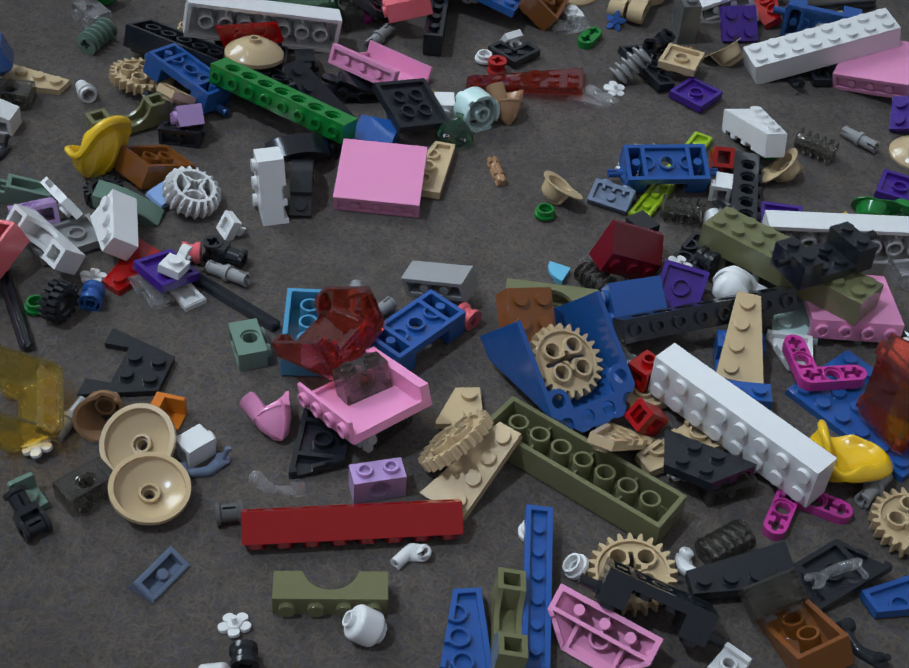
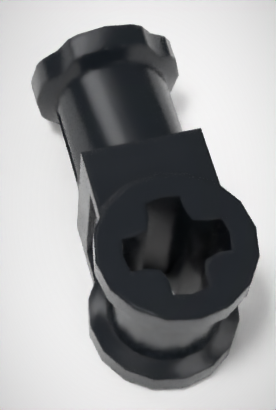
(659, 42)
(223, 252)
(28, 516)

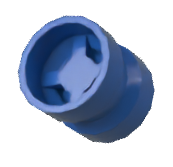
(92, 295)

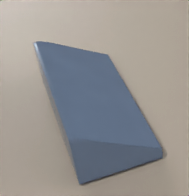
(160, 575)

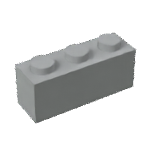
(448, 280)

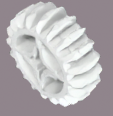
(191, 192)

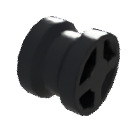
(707, 259)
(244, 654)

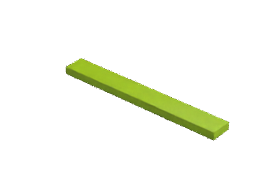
(653, 196)

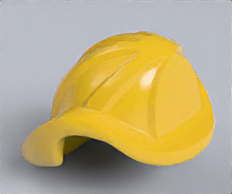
(100, 146)
(856, 457)

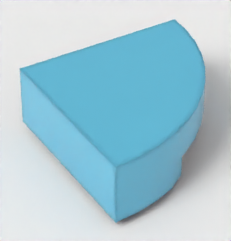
(558, 272)

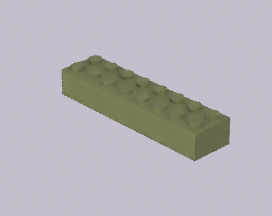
(751, 248)
(590, 477)

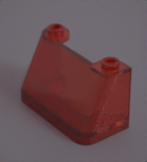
(342, 332)
(887, 394)

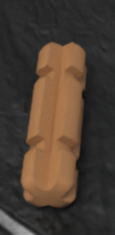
(496, 171)

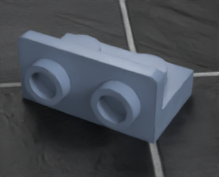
(612, 196)

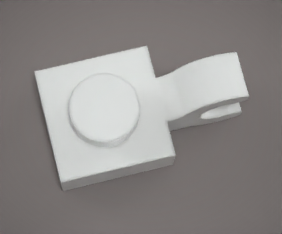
(571, 11)
(176, 265)

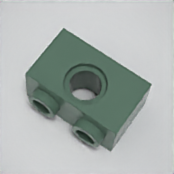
(249, 344)

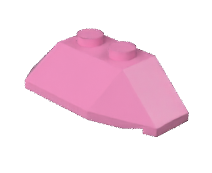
(598, 634)

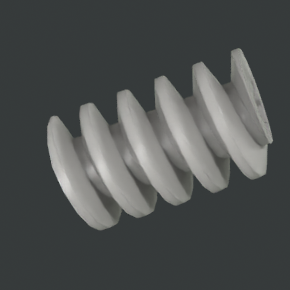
(631, 64)

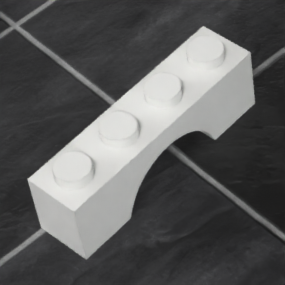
(57, 249)

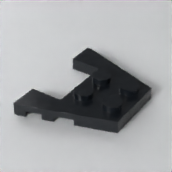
(140, 372)

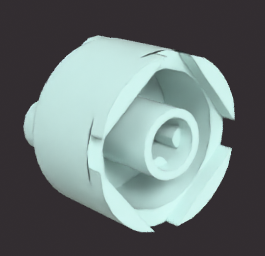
(477, 106)

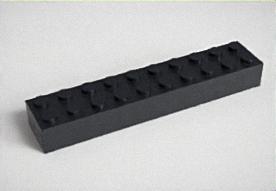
(151, 34)

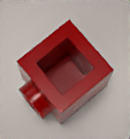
(722, 158)
(641, 370)

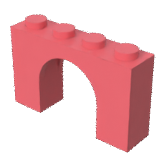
(406, 9)

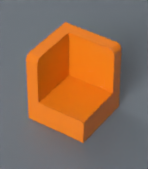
(173, 405)

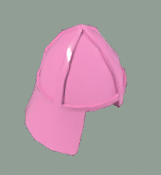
(272, 419)

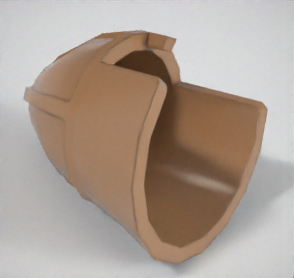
(509, 102)
(88, 413)

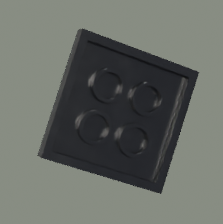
(410, 104)

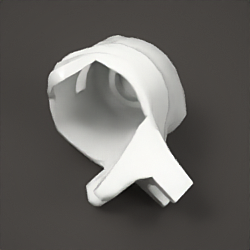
(734, 279)

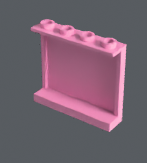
(378, 63)
(876, 74)
(380, 178)
(872, 328)
(373, 413)

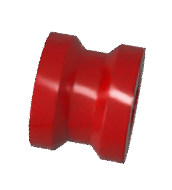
(496, 64)

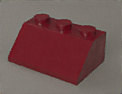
(628, 250)

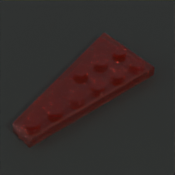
(539, 82)

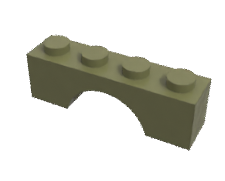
(148, 114)
(560, 293)
(296, 595)
(508, 643)

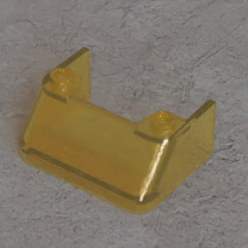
(40, 397)

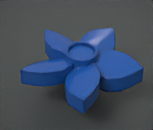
(615, 21)

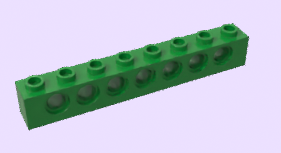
(283, 100)

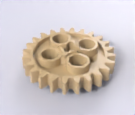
(130, 76)
(556, 342)
(455, 440)
(891, 520)
(658, 565)

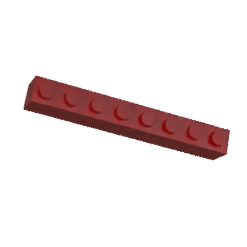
(351, 522)

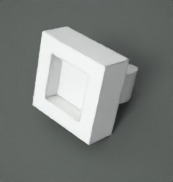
(512, 38)
(230, 226)

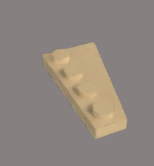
(652, 457)
(474, 472)

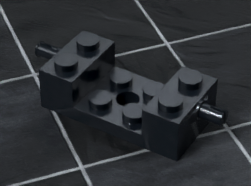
(841, 255)
(693, 616)

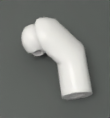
(411, 553)
(684, 560)

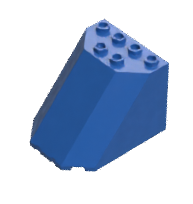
(512, 354)

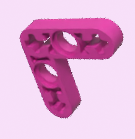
(814, 378)
(791, 506)

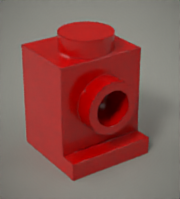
(646, 417)

